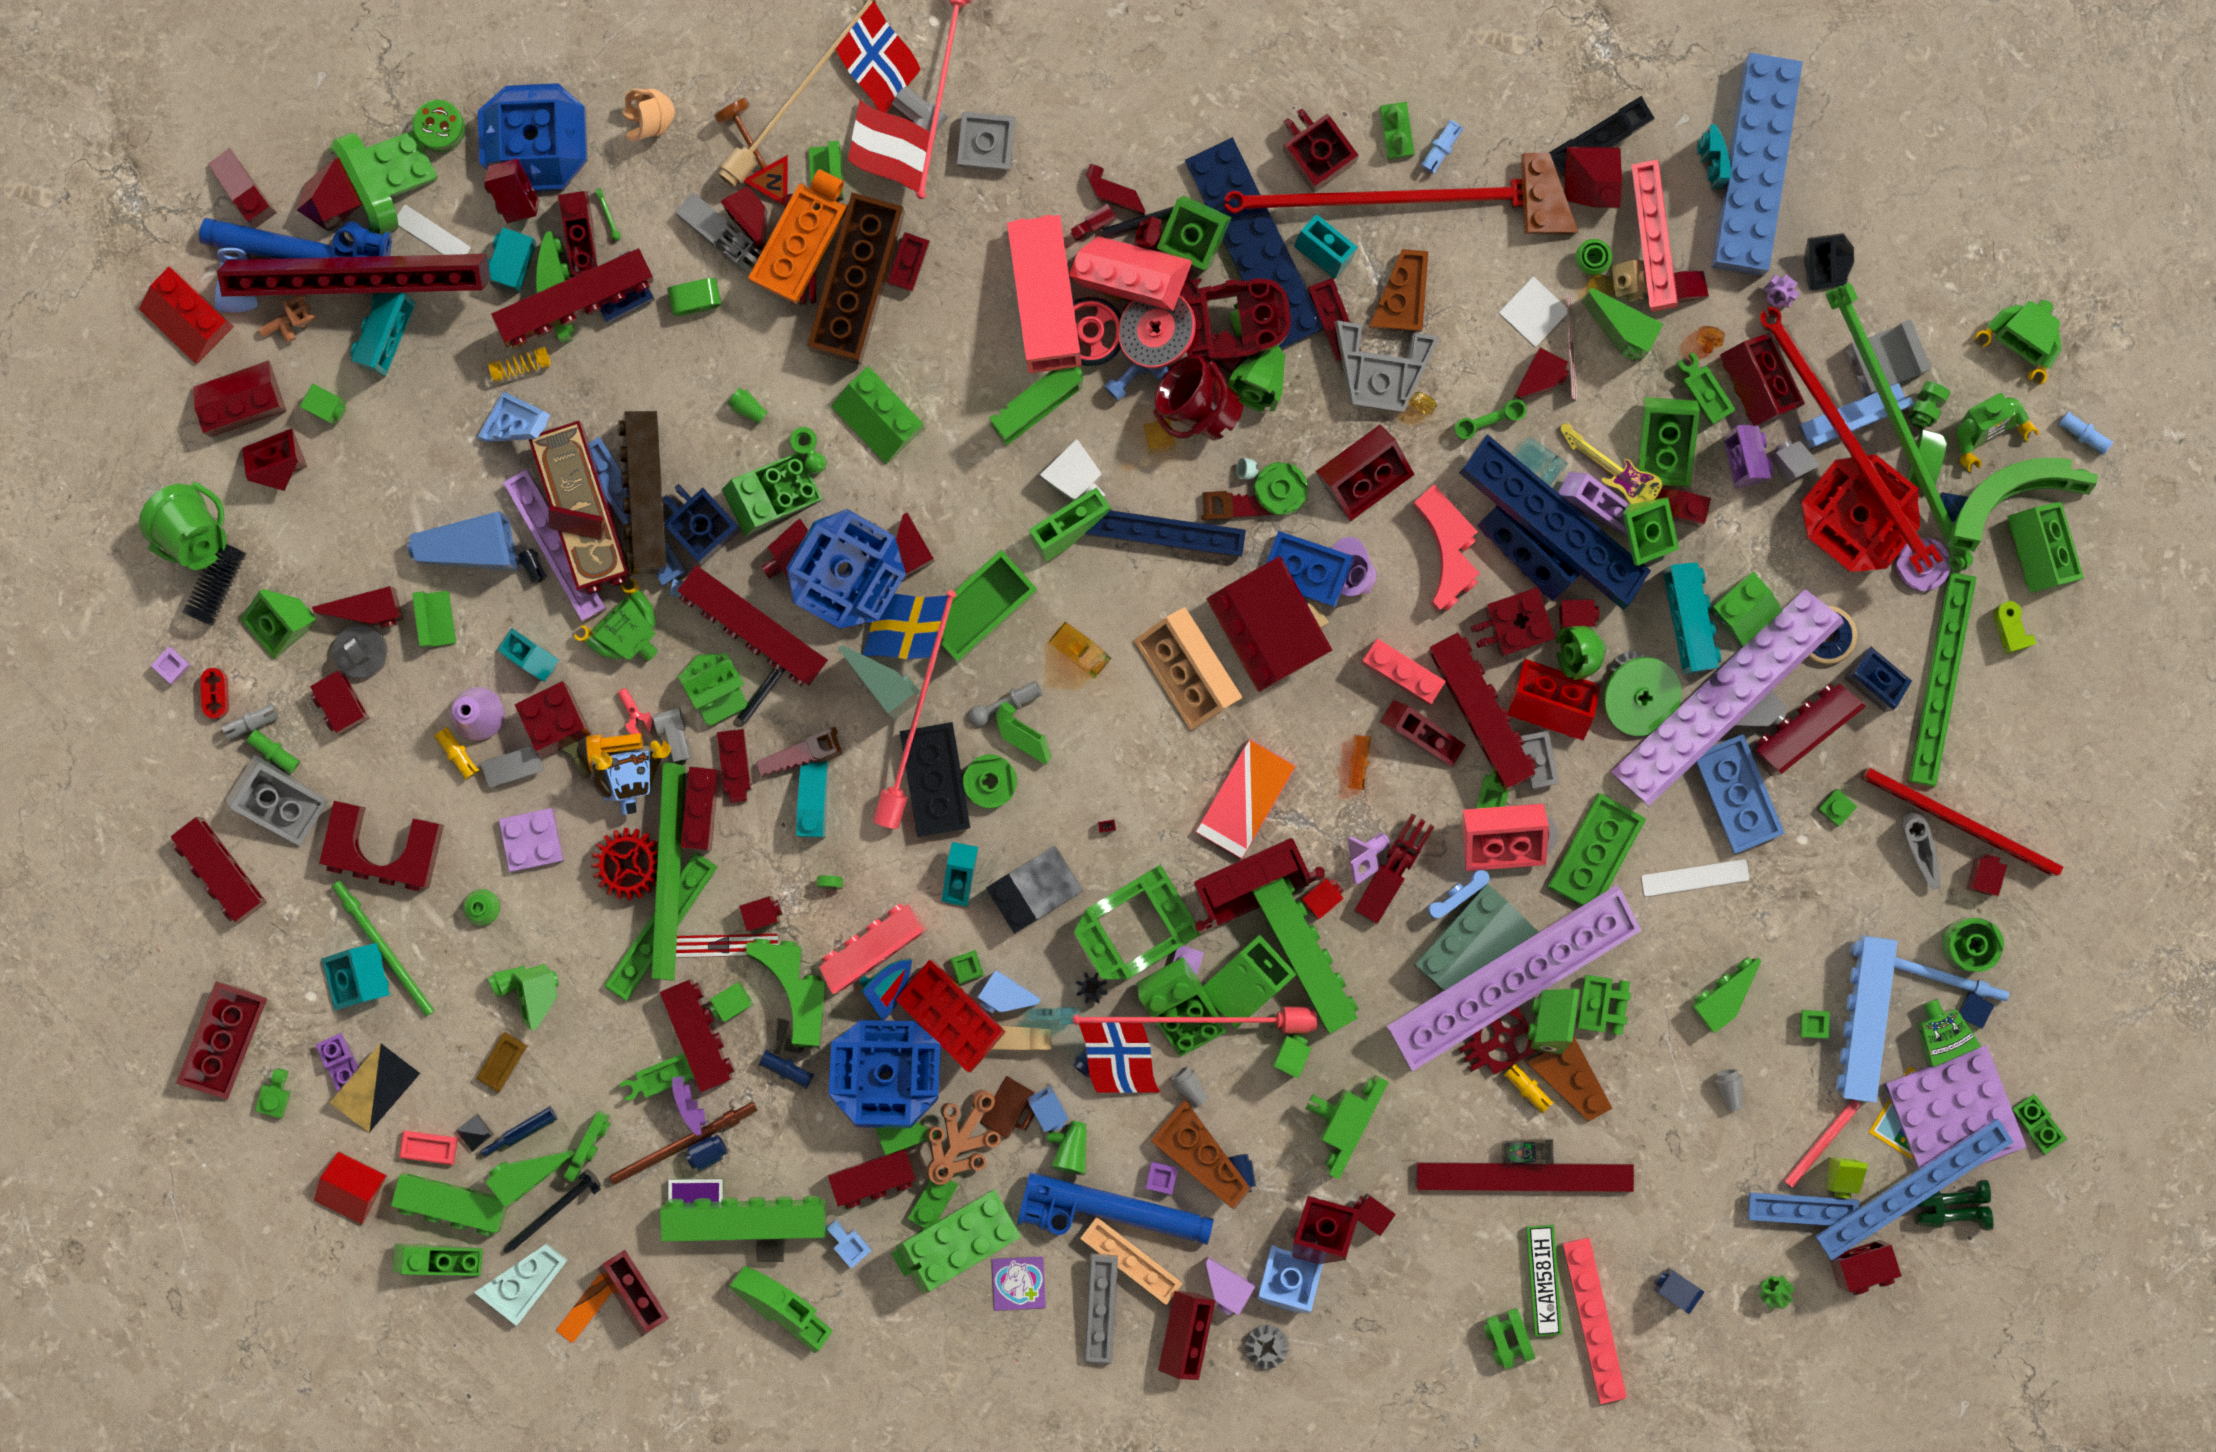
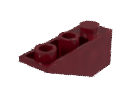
(578, 231)

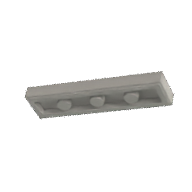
(1101, 1308)

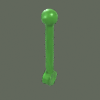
(615, 235)

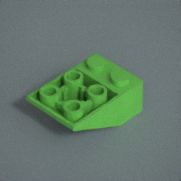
(771, 493)
(1248, 980)
(1179, 993)

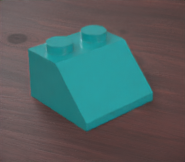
(355, 976)

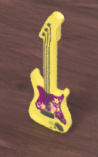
(1635, 484)

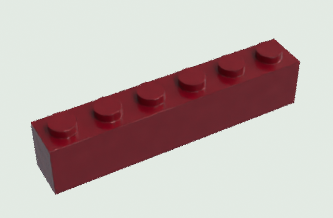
(572, 298)
(751, 625)
(1482, 712)

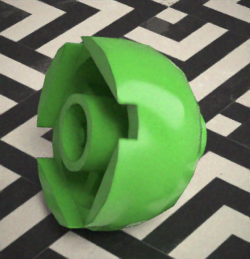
(1580, 651)

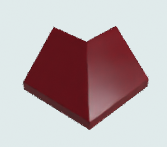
(328, 196)
(748, 214)
(273, 460)

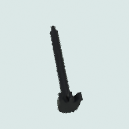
(588, 1180)

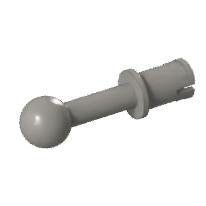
(980, 715)

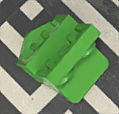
(713, 686)

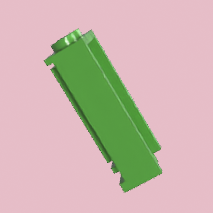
(1036, 403)

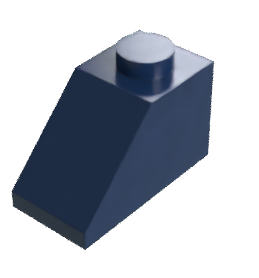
(1678, 1290)

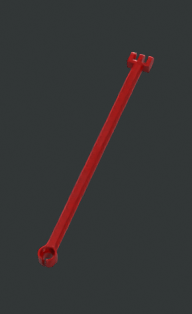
(1376, 197)
(1920, 551)

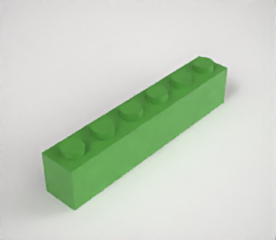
(1305, 954)
(743, 1219)

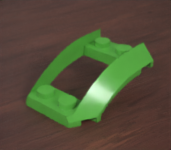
(1168, 905)

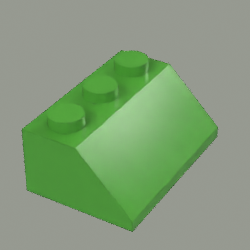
(877, 415)
(2045, 547)

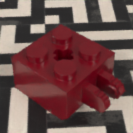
(1319, 135)
(1502, 615)

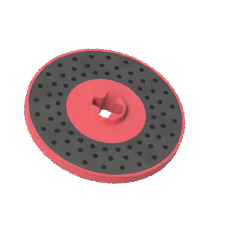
(1153, 348)

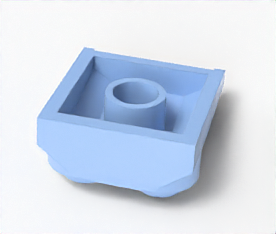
(1289, 1281)

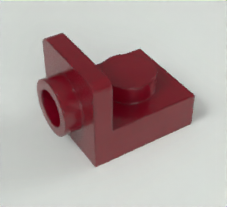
(1149, 234)

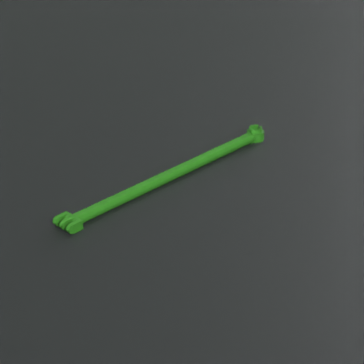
(1842, 298)

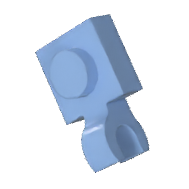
(850, 1246)

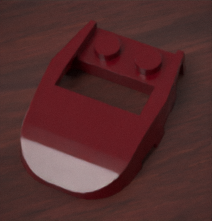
(1262, 315)

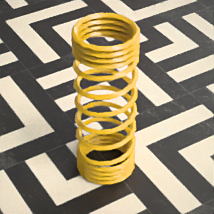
(497, 372)

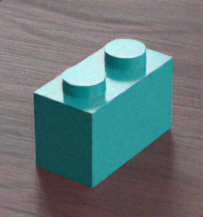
(1325, 246)
(511, 259)

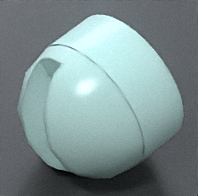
(1246, 468)

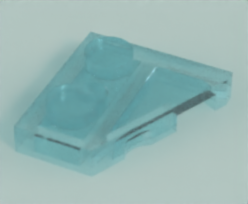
(1062, 1014)

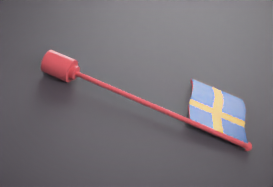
(907, 630)

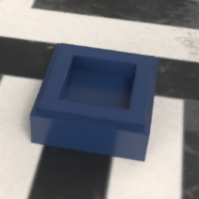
(1975, 1010)

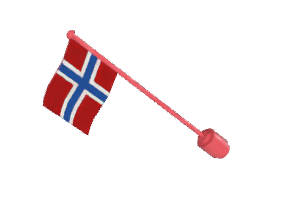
(1121, 1051)

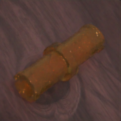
(1359, 762)

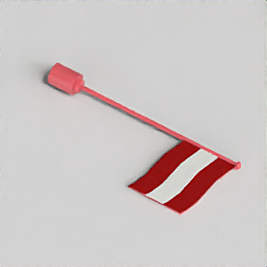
(895, 145)

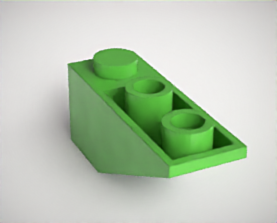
(1724, 1001)
(436, 1260)

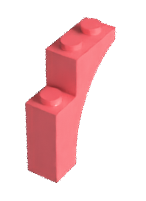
(1451, 533)

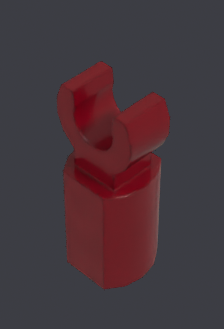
(1094, 222)

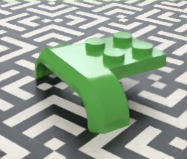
(383, 173)

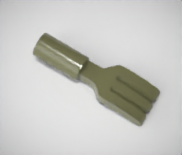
(578, 760)

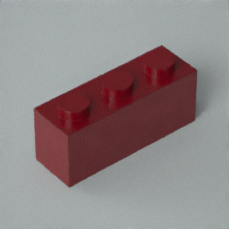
(700, 808)
(872, 1178)
(633, 1293)
(1186, 1335)

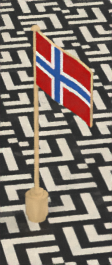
(873, 59)

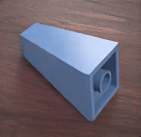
(469, 543)

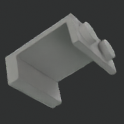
(1898, 354)

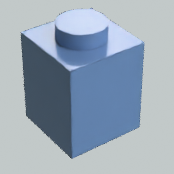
(1048, 1109)

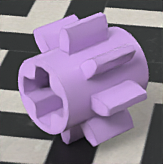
(1781, 291)

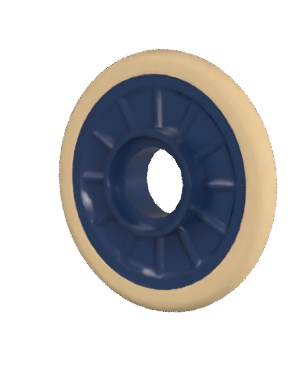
(1841, 646)

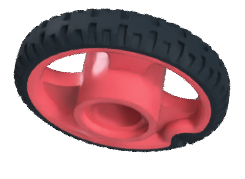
(1105, 313)

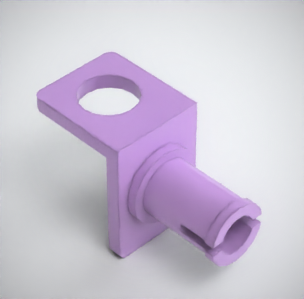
(1365, 854)

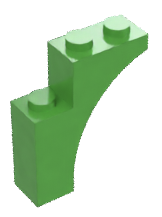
(805, 994)

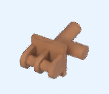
(293, 316)

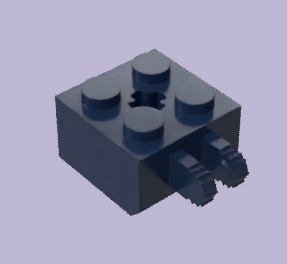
(685, 520)

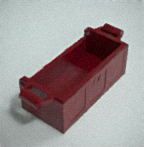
(1229, 890)

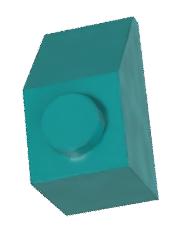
(528, 655)
(959, 874)

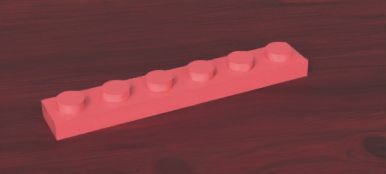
(1654, 235)
(1594, 1320)

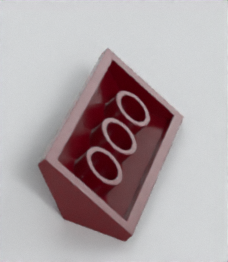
(221, 1040)

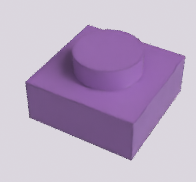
(1161, 1177)

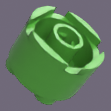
(1986, 952)

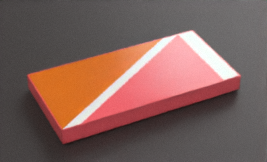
(1245, 799)

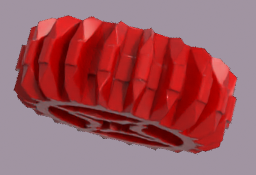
(607, 851)

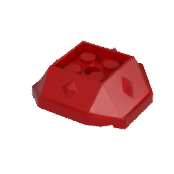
(1830, 519)

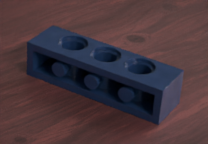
(1516, 541)

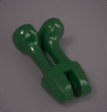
(1981, 1215)

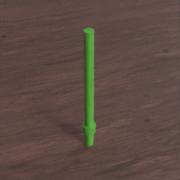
(352, 906)

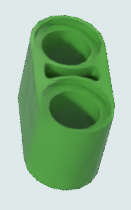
(694, 296)

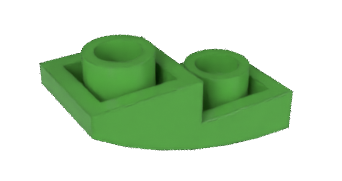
(1932, 449)
(2038, 1124)

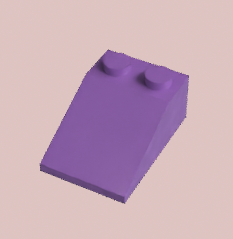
(1747, 455)

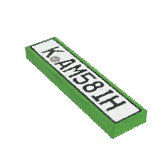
(1544, 1280)

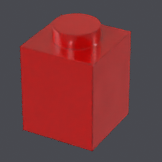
(1323, 897)

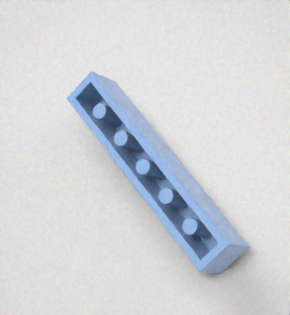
(1867, 1018)

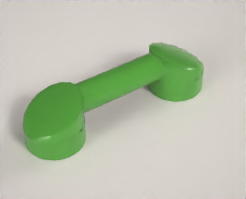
(1512, 410)

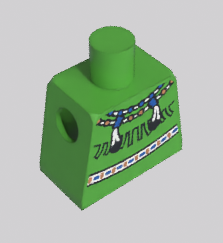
(1944, 1034)

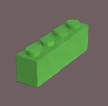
(450, 1203)

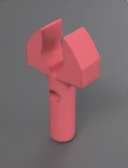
(634, 713)

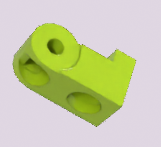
(2010, 627)

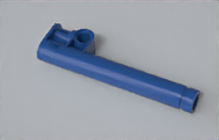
(280, 246)
(1052, 1196)

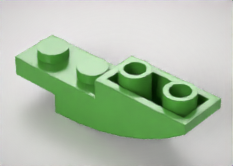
(552, 272)
(781, 1304)

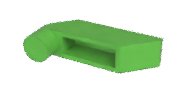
(1021, 735)

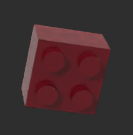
(552, 719)
(1866, 1267)

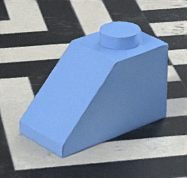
(1005, 994)

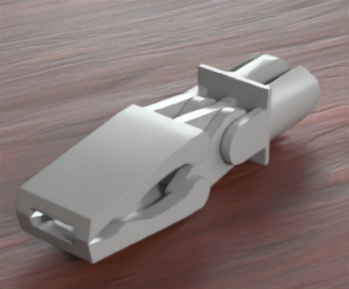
(716, 230)

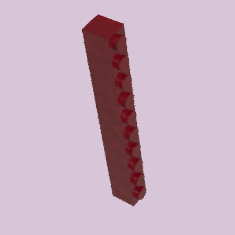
(354, 275)

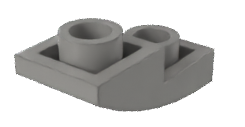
(511, 766)

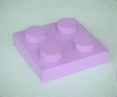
(531, 839)

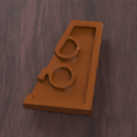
(1543, 197)
(1404, 294)
(1573, 1080)

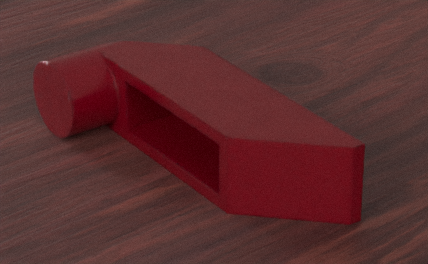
(1113, 193)

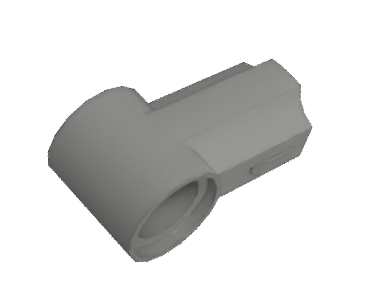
(917, 109)
(671, 728)

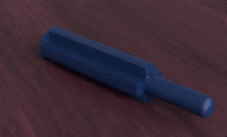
(522, 1130)

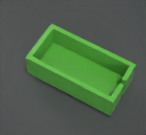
(985, 604)
(958, 1241)

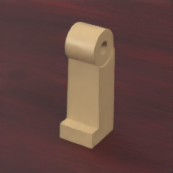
(1024, 1038)

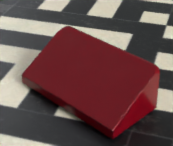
(576, 522)

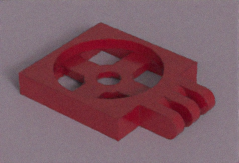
(1481, 1050)

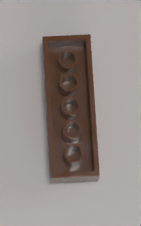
(856, 278)

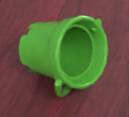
(183, 526)

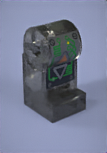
(1528, 1151)

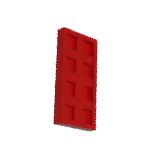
(950, 1015)

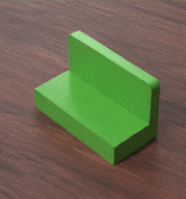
(827, 159)
(434, 619)

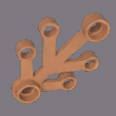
(959, 1140)

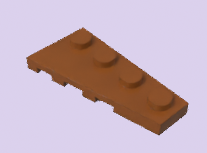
(1197, 1152)

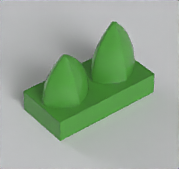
(1397, 130)

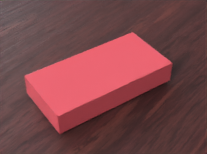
(428, 1147)

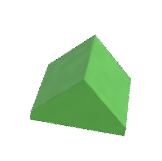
(1650, 530)

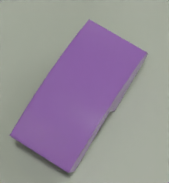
(337, 1059)
(688, 1109)

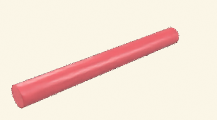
(1822, 1143)

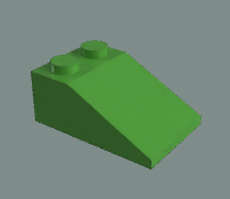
(1625, 327)
(1669, 439)
(518, 1178)

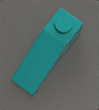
(812, 800)

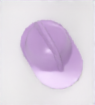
(1362, 572)

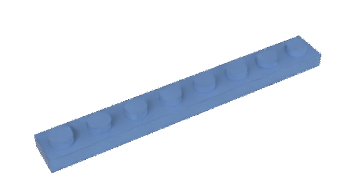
(1914, 1189)

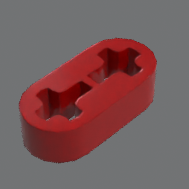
(208, 693)

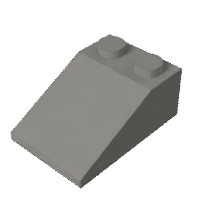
(276, 800)

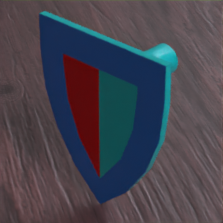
(886, 987)

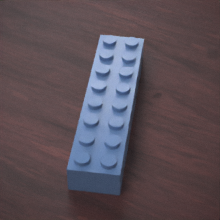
(1757, 164)

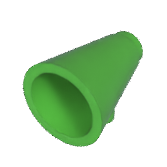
(1072, 1149)

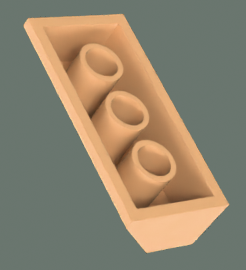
(1187, 668)

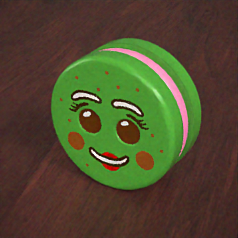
(439, 126)

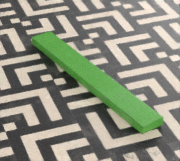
(1942, 679)
(668, 872)

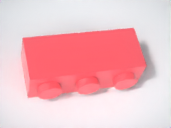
(1403, 672)

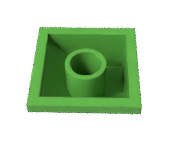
(277, 621)

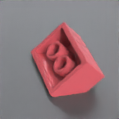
(1505, 837)

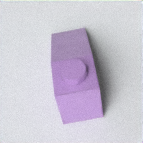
(1595, 500)

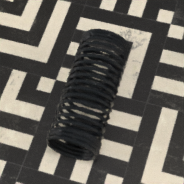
(229, 555)

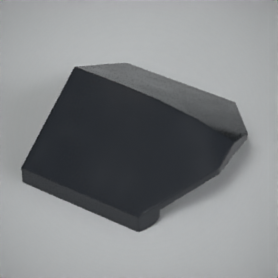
(1828, 261)

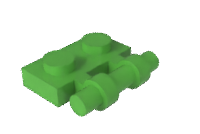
(1595, 1004)

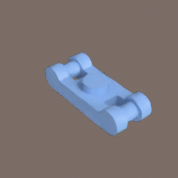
(1459, 894)

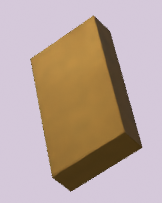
(501, 1062)

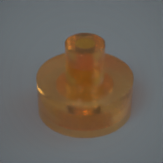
(1710, 338)

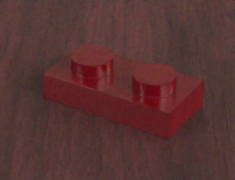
(908, 262)

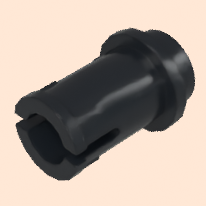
(532, 566)

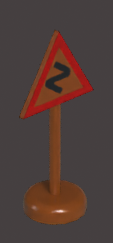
(771, 179)

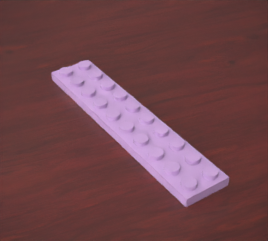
(1727, 697)
(1514, 978)

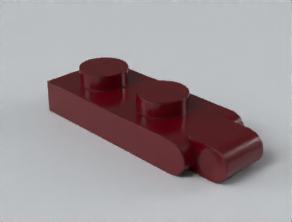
(734, 764)

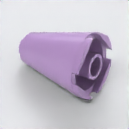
(477, 713)

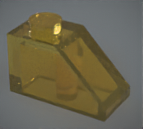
(1080, 649)

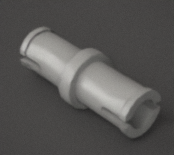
(250, 722)

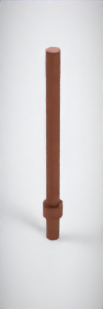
(729, 1119)

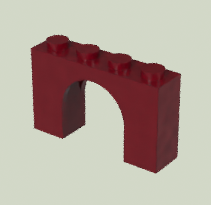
(343, 851)

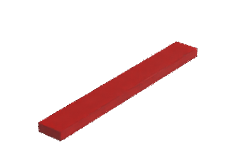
(1961, 822)

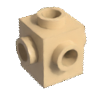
(1630, 280)

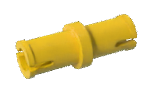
(456, 753)
(1528, 1088)

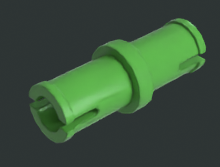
(273, 751)

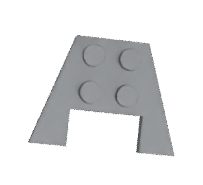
(1381, 379)

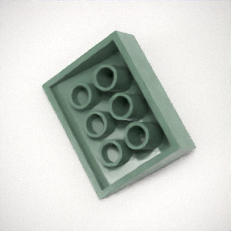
(891, 690)
(1474, 938)

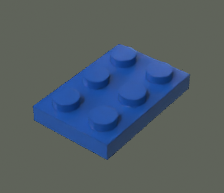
(1314, 567)

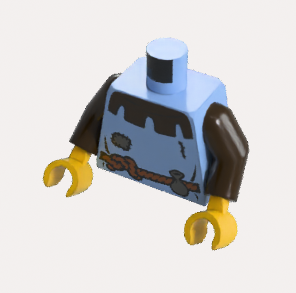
(627, 774)

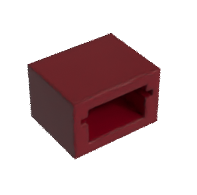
(1106, 826)

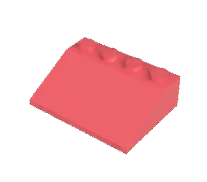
(872, 948)

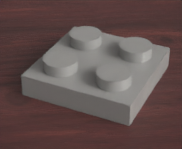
(986, 141)

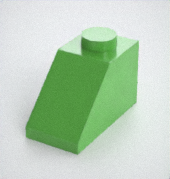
(535, 993)
(1292, 1055)
(899, 1138)

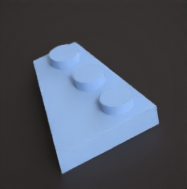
(513, 421)

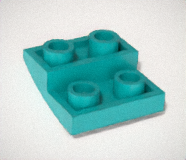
(1714, 151)

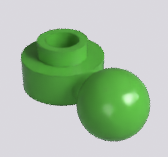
(815, 461)

